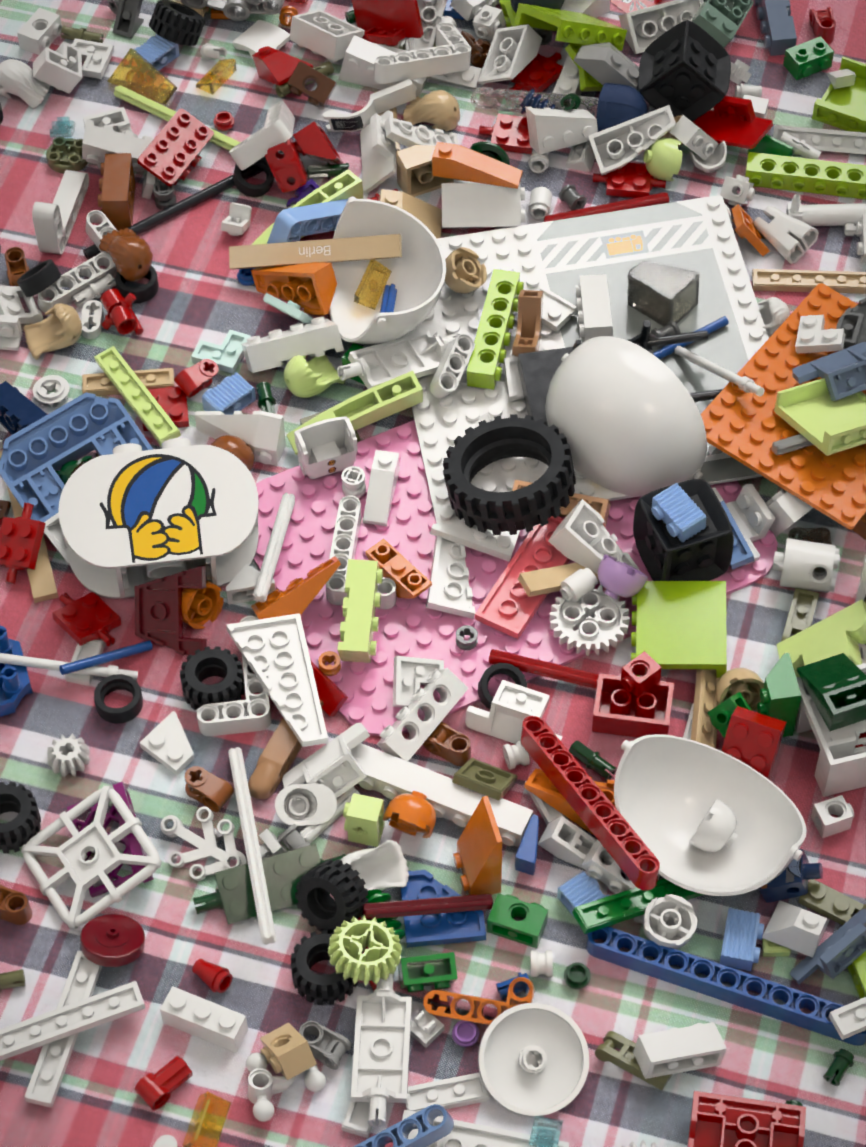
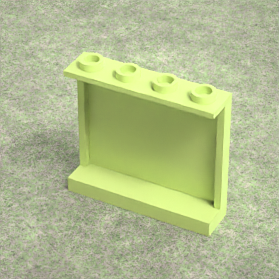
(825, 423)

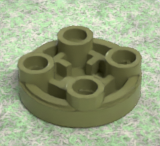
(65, 155)

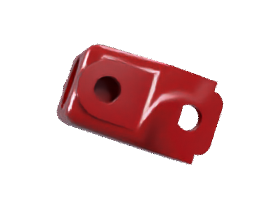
(287, 167)

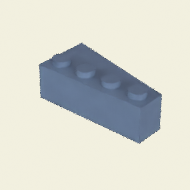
(776, 25)

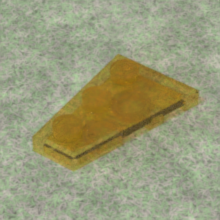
(143, 78)

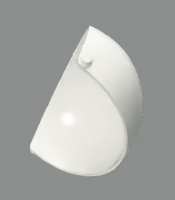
(416, 275)
(626, 417)
(669, 787)

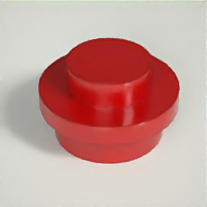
(224, 121)

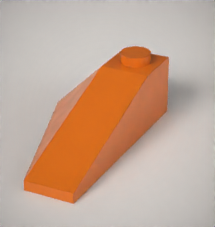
(305, 284)
(298, 593)

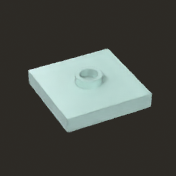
(289, 308)

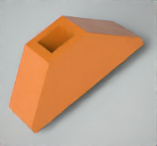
(407, 577)

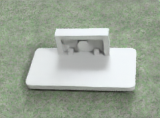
(377, 152)

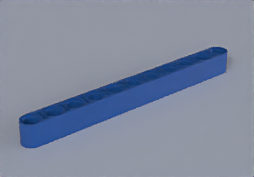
(712, 984)

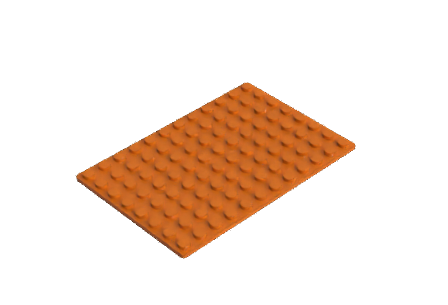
(747, 424)

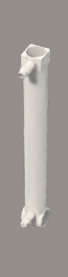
(825, 213)

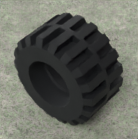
(177, 22)
(208, 664)
(26, 824)
(342, 884)
(317, 987)

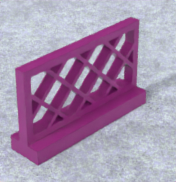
(132, 845)

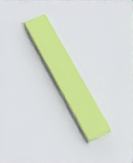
(137, 395)

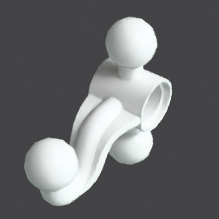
(263, 1109)

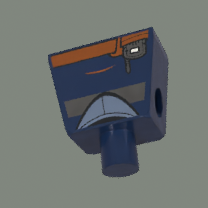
(792, 881)

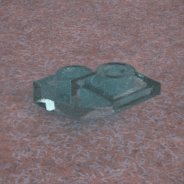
(62, 127)
(546, 1132)

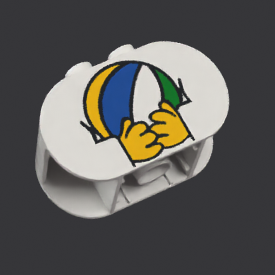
(158, 515)

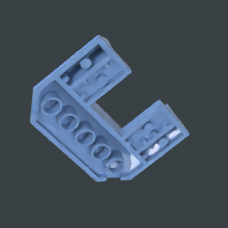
(61, 437)

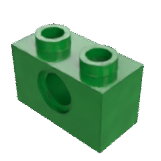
(525, 931)

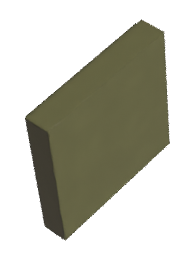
(485, 779)

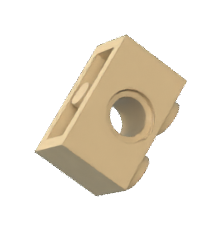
(287, 1051)

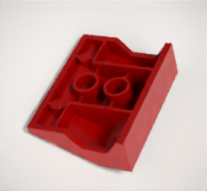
(744, 1122)

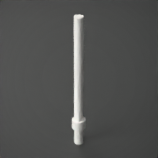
(744, 383)
(54, 665)

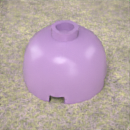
(620, 578)

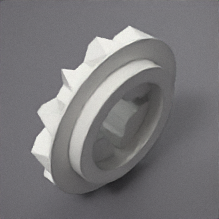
(49, 383)

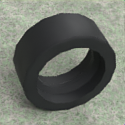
(251, 189)
(39, 278)
(142, 293)
(500, 668)
(123, 714)

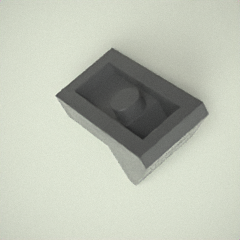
(127, 18)

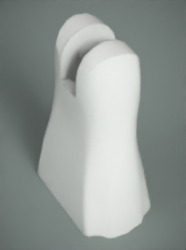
(788, 235)

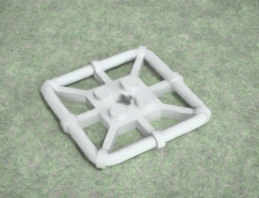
(106, 857)

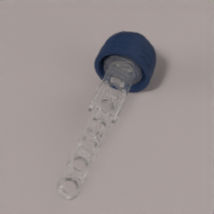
(614, 106)

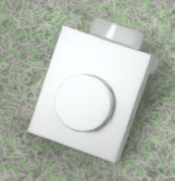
(238, 219)

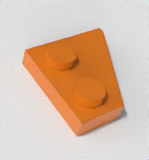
(746, 229)

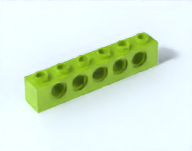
(806, 175)
(494, 329)

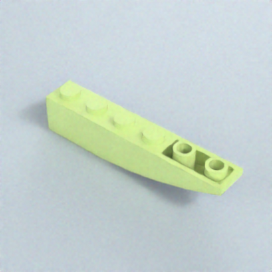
(338, 188)
(372, 404)

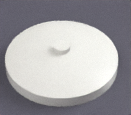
(533, 1059)

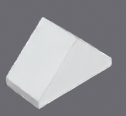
(243, 586)

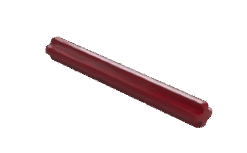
(427, 906)

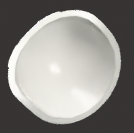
(713, 162)

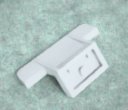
(750, 515)
(507, 712)
(332, 763)

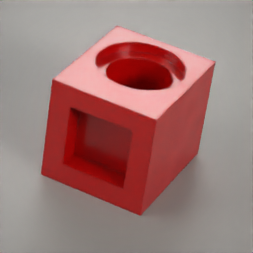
(644, 666)

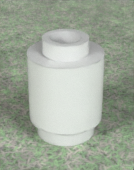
(540, 202)
(578, 584)

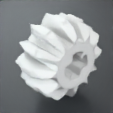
(68, 755)

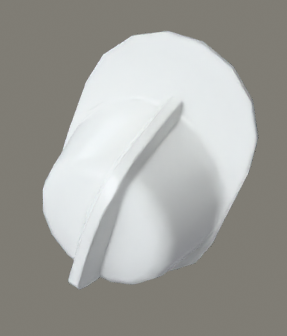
(305, 804)

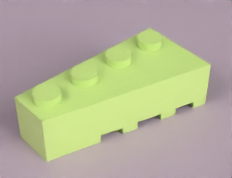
(359, 611)

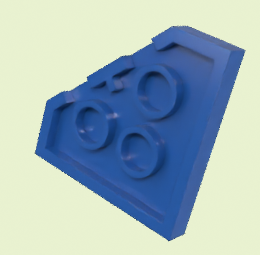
(442, 927)

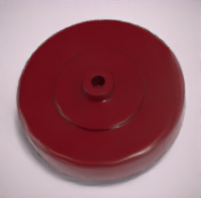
(112, 940)

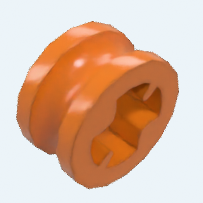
(287, 10)
(329, 656)

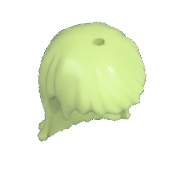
(310, 377)

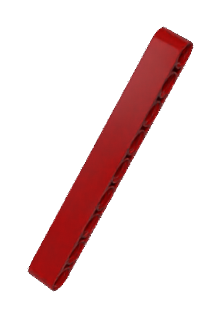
(590, 803)

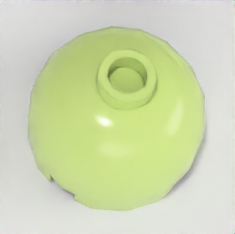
(663, 158)

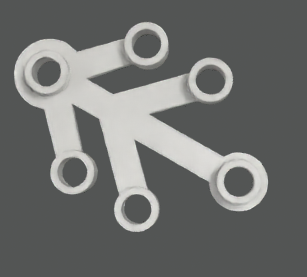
(207, 846)

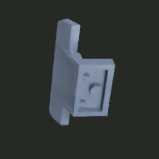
(842, 371)
(836, 951)

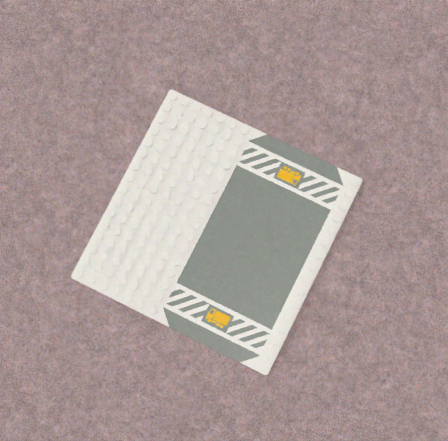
(554, 255)

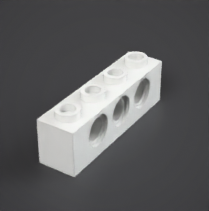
(450, 692)

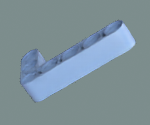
(306, 220)

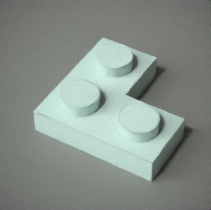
(227, 355)

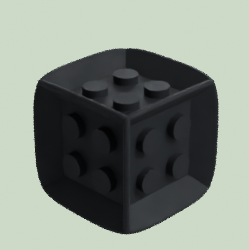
(684, 71)
(695, 559)

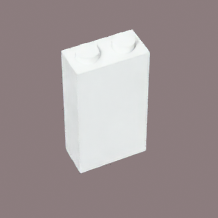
(481, 206)

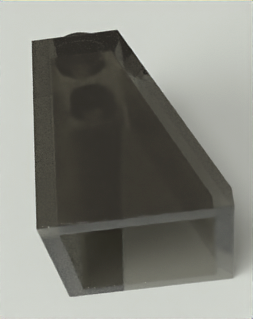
(662, 291)

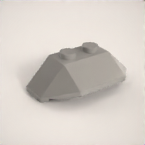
(607, 64)

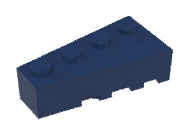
(16, 409)

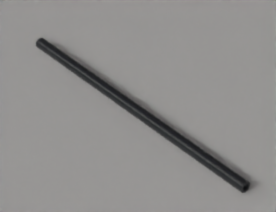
(182, 206)

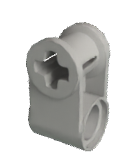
(328, 1046)

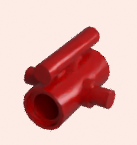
(120, 312)

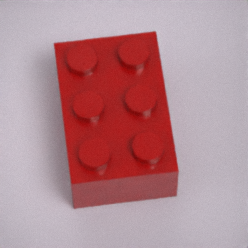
(628, 715)
(754, 739)

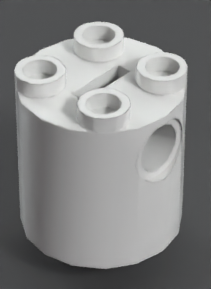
(800, 564)

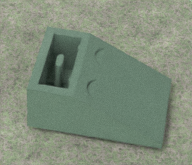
(722, 18)

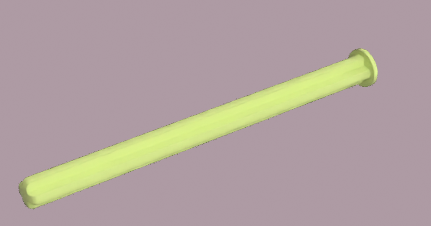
(166, 114)

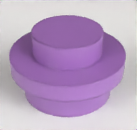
(465, 1033)

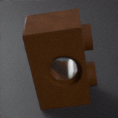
(304, 74)

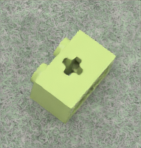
(364, 819)

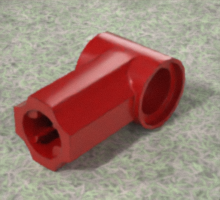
(157, 1087)

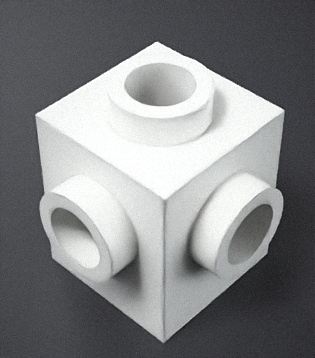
(488, 21)
(730, 187)

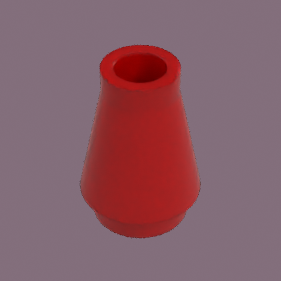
(213, 975)

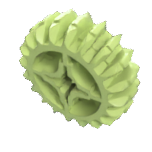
(350, 942)

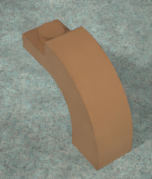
(529, 322)

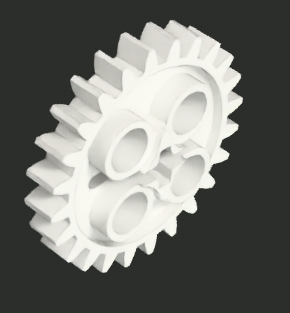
(590, 620)

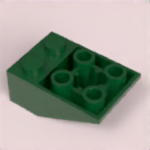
(836, 690)

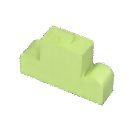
(828, 638)

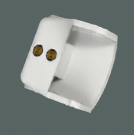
(326, 447)

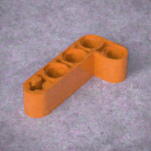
(477, 1003)

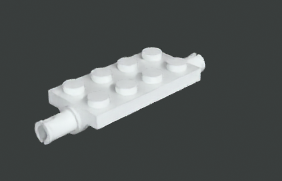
(392, 359)
(381, 1050)

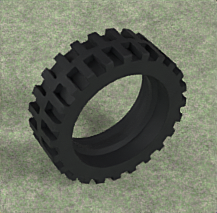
(516, 508)

